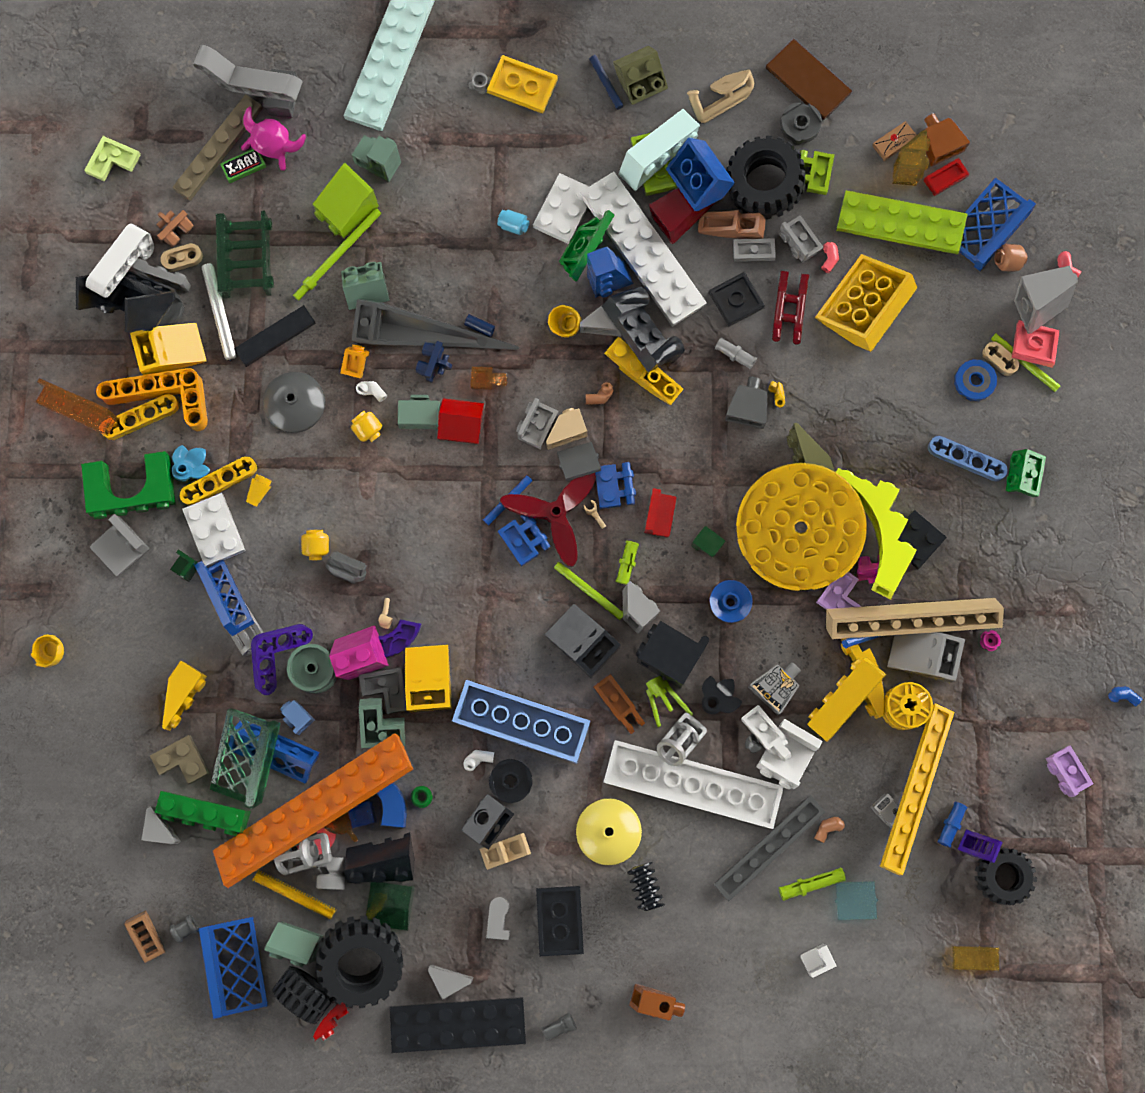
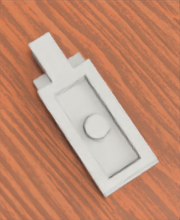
(767, 732)

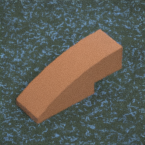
(732, 225)

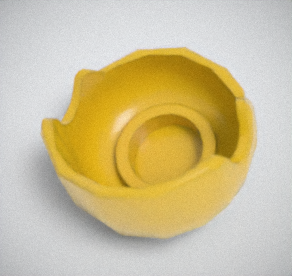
(564, 321)
(47, 651)

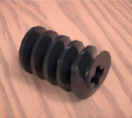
(645, 887)

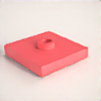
(1035, 347)

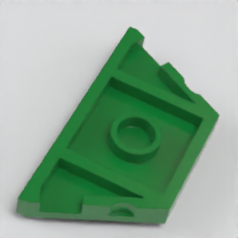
(584, 241)

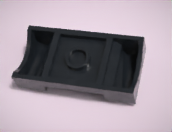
(639, 331)

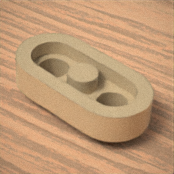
(182, 257)

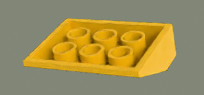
(867, 301)

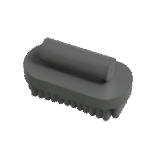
(346, 568)

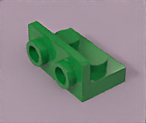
(1025, 472)

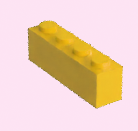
(846, 698)

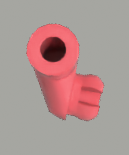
(832, 256)

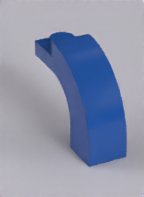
(393, 806)

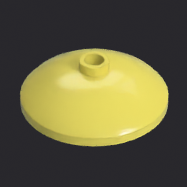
(592, 836)

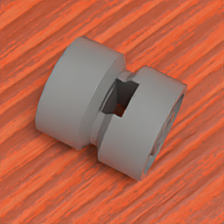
(332, 874)

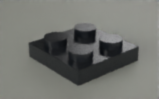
(922, 537)

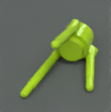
(658, 688)

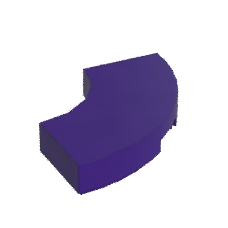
(400, 637)

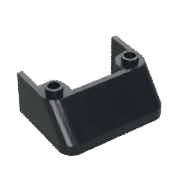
(138, 296)

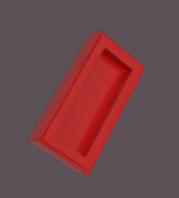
(946, 176)

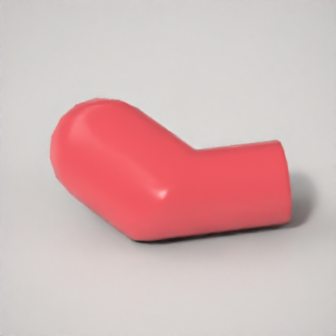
(1064, 260)

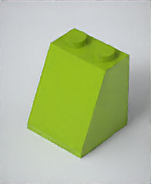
(345, 202)

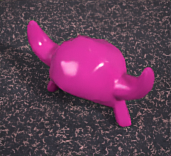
(269, 138)

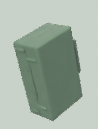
(418, 413)

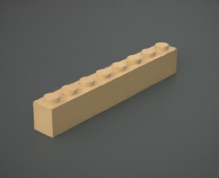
(914, 618)

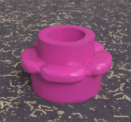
(994, 636)

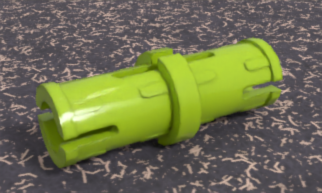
(627, 562)

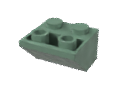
(364, 283)
(293, 943)

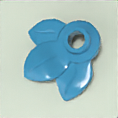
(191, 461)

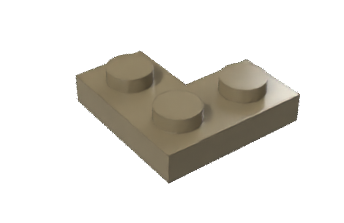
(182, 754)

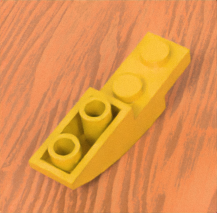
(655, 382)
(875, 700)

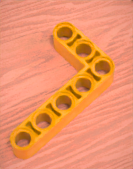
(159, 388)

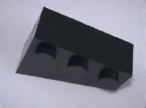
(381, 862)

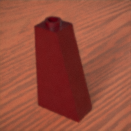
(675, 214)

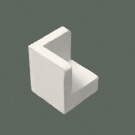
(818, 960)

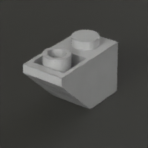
(637, 608)

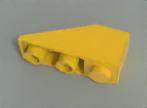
(181, 688)

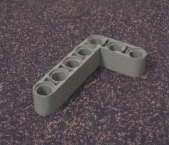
(244, 79)

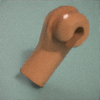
(602, 395)
(829, 825)

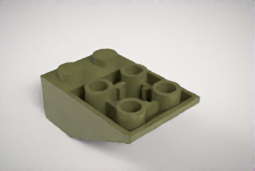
(806, 449)

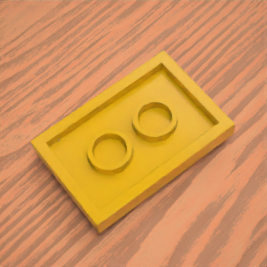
(522, 84)

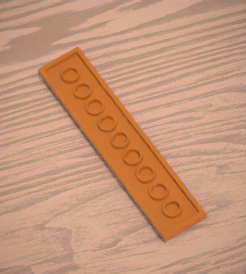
(312, 810)

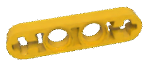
(141, 420)
(216, 477)

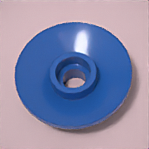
(738, 593)

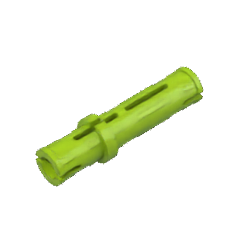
(816, 882)

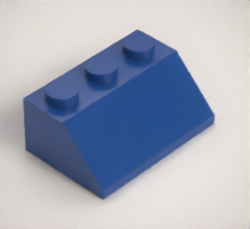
(699, 174)

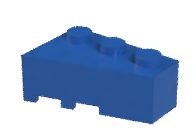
(606, 272)

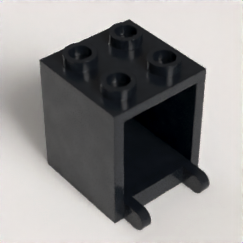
(670, 653)

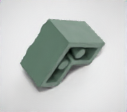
(377, 156)
(373, 726)

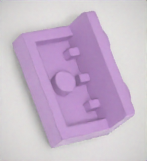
(1069, 771)

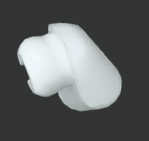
(371, 388)
(476, 758)

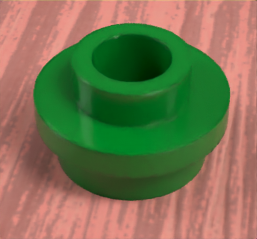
(414, 796)

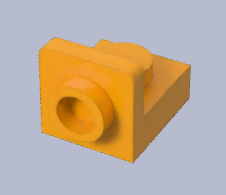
(354, 361)

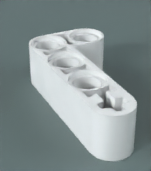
(119, 258)

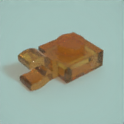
(484, 378)

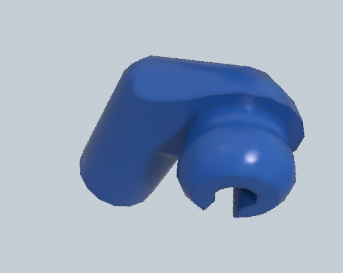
(1124, 693)

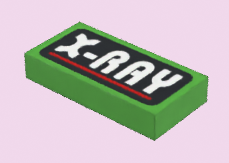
(243, 165)

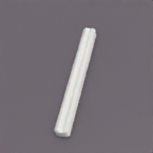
(218, 311)

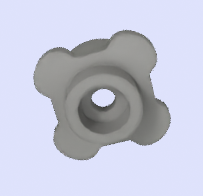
(479, 77)

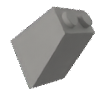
(1044, 296)

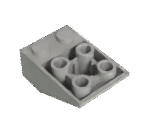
(927, 655)

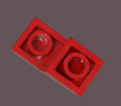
(326, 1026)

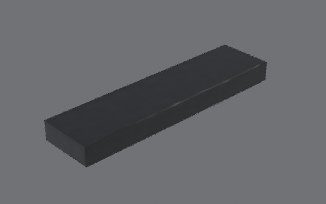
(274, 336)

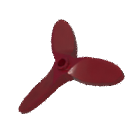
(561, 530)

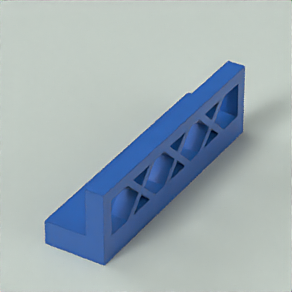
(217, 597)
(289, 751)

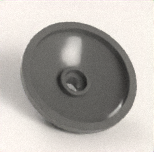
(301, 412)

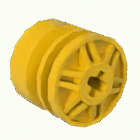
(904, 718)

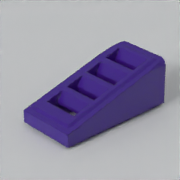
(968, 843)

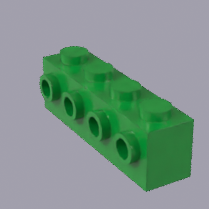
(203, 812)

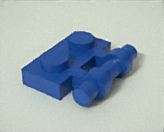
(608, 488)
(518, 542)

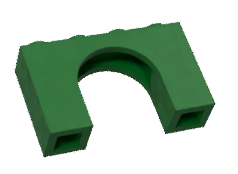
(156, 493)

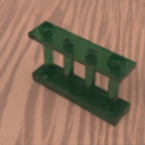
(224, 246)

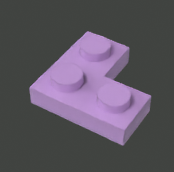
(836, 593)

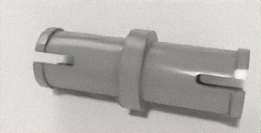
(735, 353)

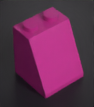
(357, 654)

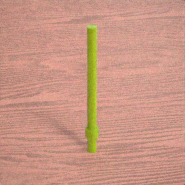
(310, 282)

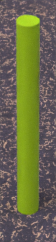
(1028, 365)
(589, 590)

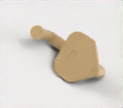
(723, 86)

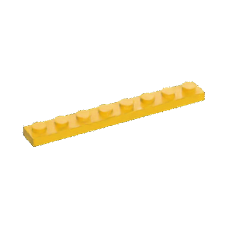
(916, 790)

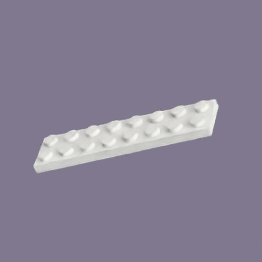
(644, 249)
(694, 785)

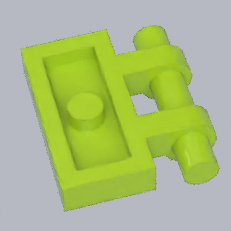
(820, 171)

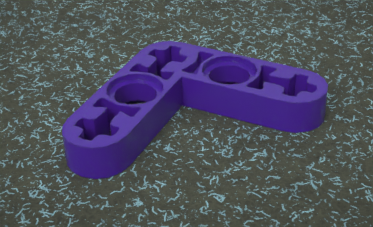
(267, 653)

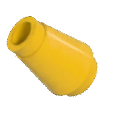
(258, 489)

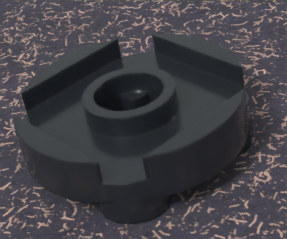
(500, 774)

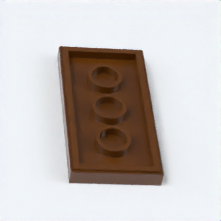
(808, 78)

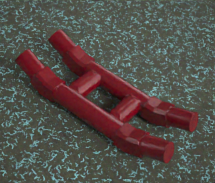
(798, 299)

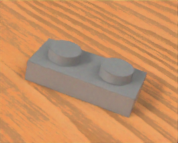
(754, 249)

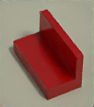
(660, 514)

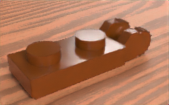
(617, 702)

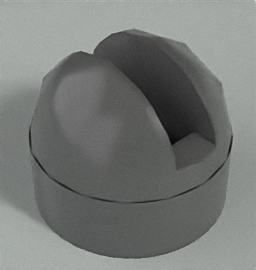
(753, 744)

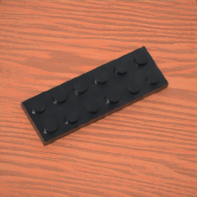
(457, 1025)

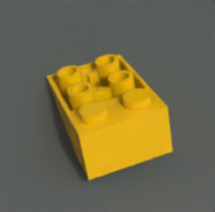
(168, 348)
(427, 678)

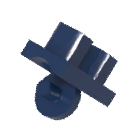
(429, 369)

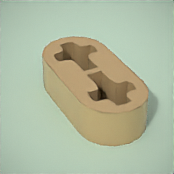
(1000, 359)

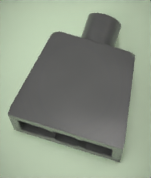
(749, 405)

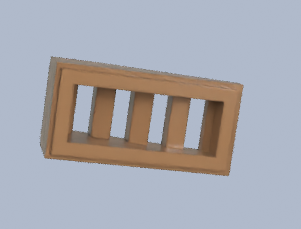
(129, 924)

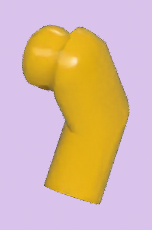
(777, 389)

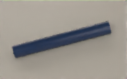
(606, 82)

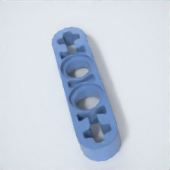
(966, 461)

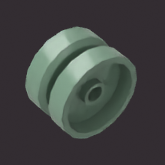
(299, 669)

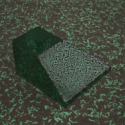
(390, 904)

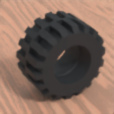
(1023, 881)
(302, 995)

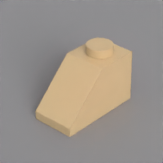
(567, 429)

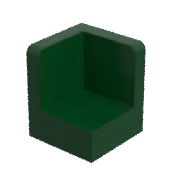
(708, 542)
(184, 566)

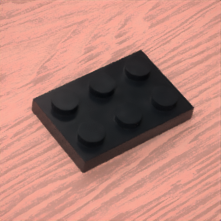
(559, 921)

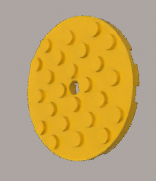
(806, 495)

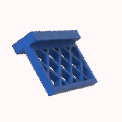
(1005, 230)
(213, 971)

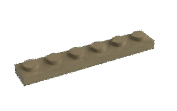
(215, 149)

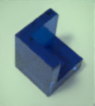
(362, 814)

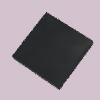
(736, 299)

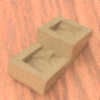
(505, 851)

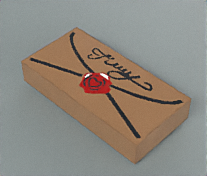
(894, 141)

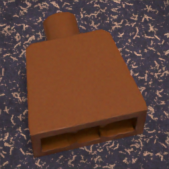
(945, 139)
(647, 1001)

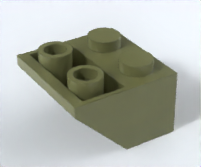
(641, 74)

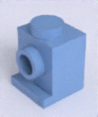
(296, 716)

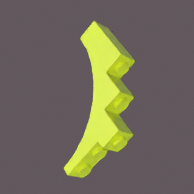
(888, 526)

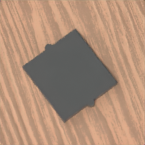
(579, 461)

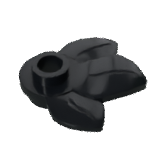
(721, 694)

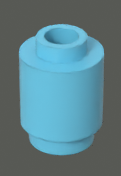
(513, 222)

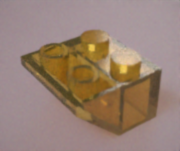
(912, 161)

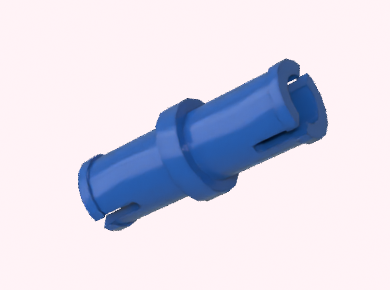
(952, 824)

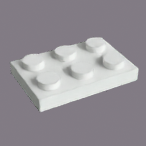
(562, 209)
(213, 530)

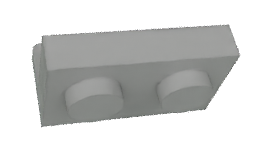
(800, 238)
(536, 424)

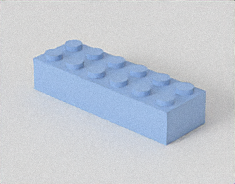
(521, 721)

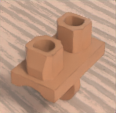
(167, 234)

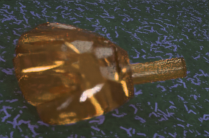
(341, 826)

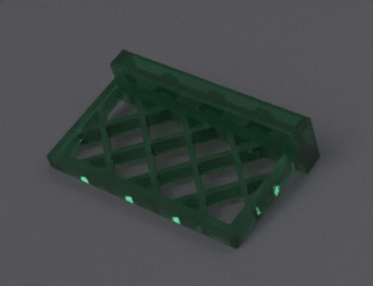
(259, 767)

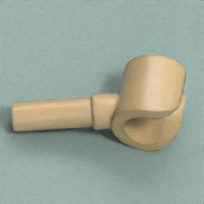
(594, 513)
(384, 620)

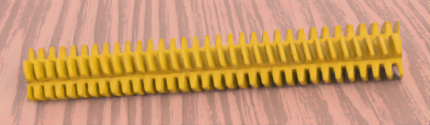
(294, 895)

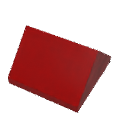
(460, 421)

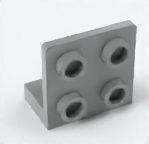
(119, 546)

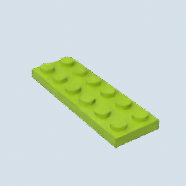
(902, 222)

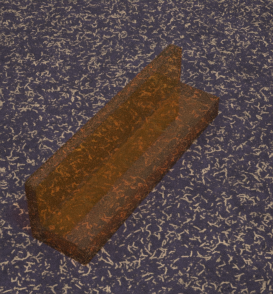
(76, 407)

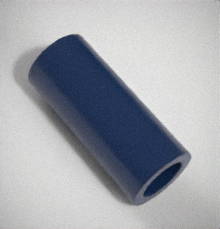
(479, 325)

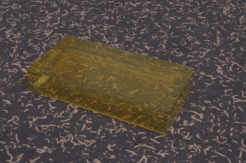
(976, 958)

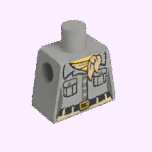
(776, 686)

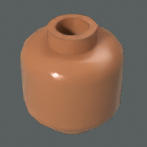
(1010, 257)

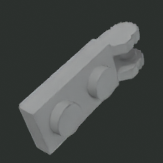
(162, 275)

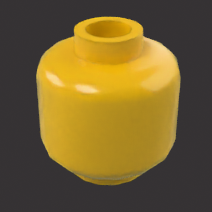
(366, 426)
(315, 544)

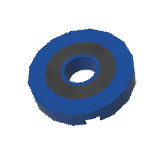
(984, 372)

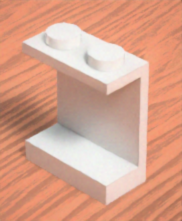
(802, 748)

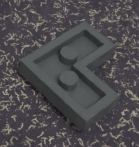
(390, 683)

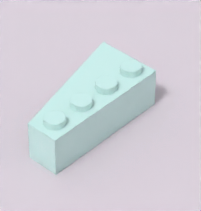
(657, 149)

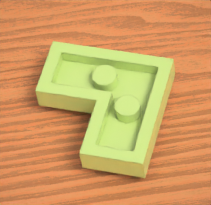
(110, 153)

